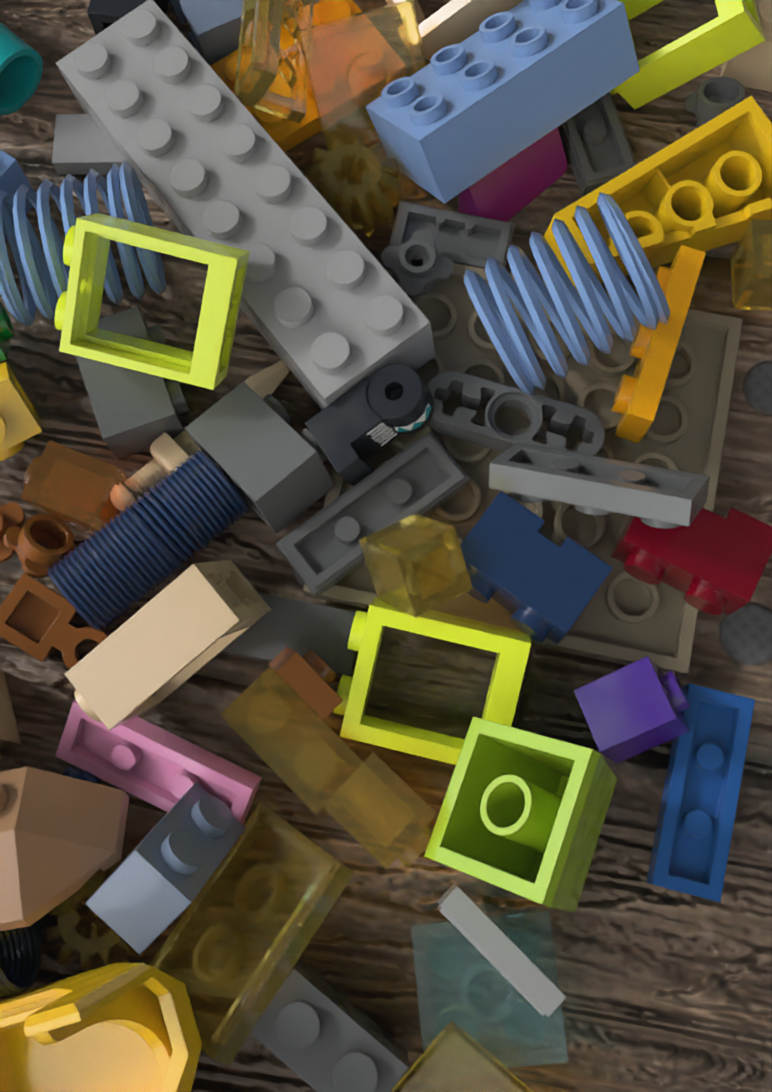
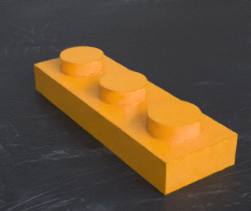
(640, 395)

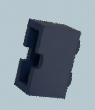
(528, 572)

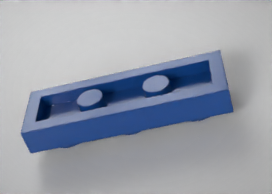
(701, 794)

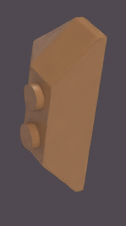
(53, 840)

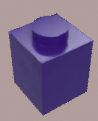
(634, 709)

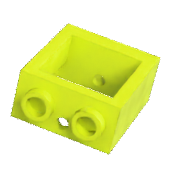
(693, 54)
(80, 306)
(365, 638)

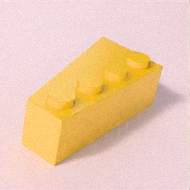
(690, 192)

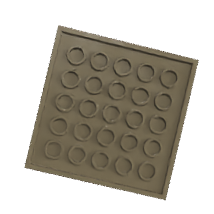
(687, 435)

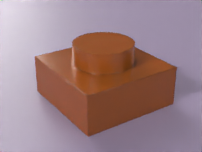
(308, 678)

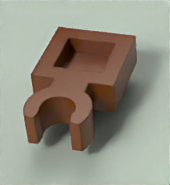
(42, 620)

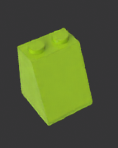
(523, 813)

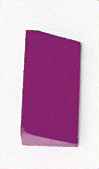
(517, 181)

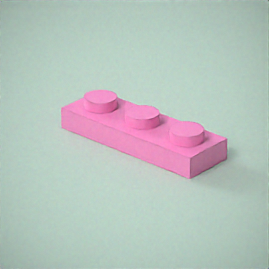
(153, 763)

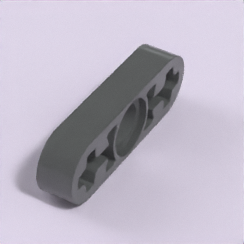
(501, 396)

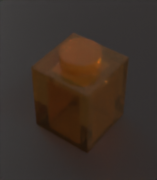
(72, 487)

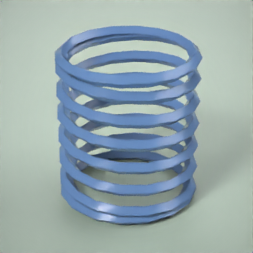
(40, 274)
(560, 295)

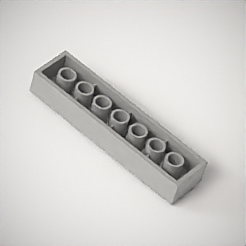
(228, 182)

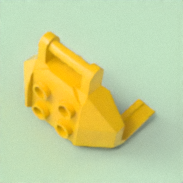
(100, 1033)

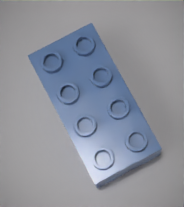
(502, 90)

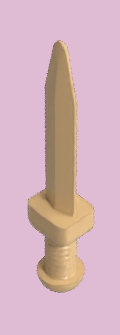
(170, 452)

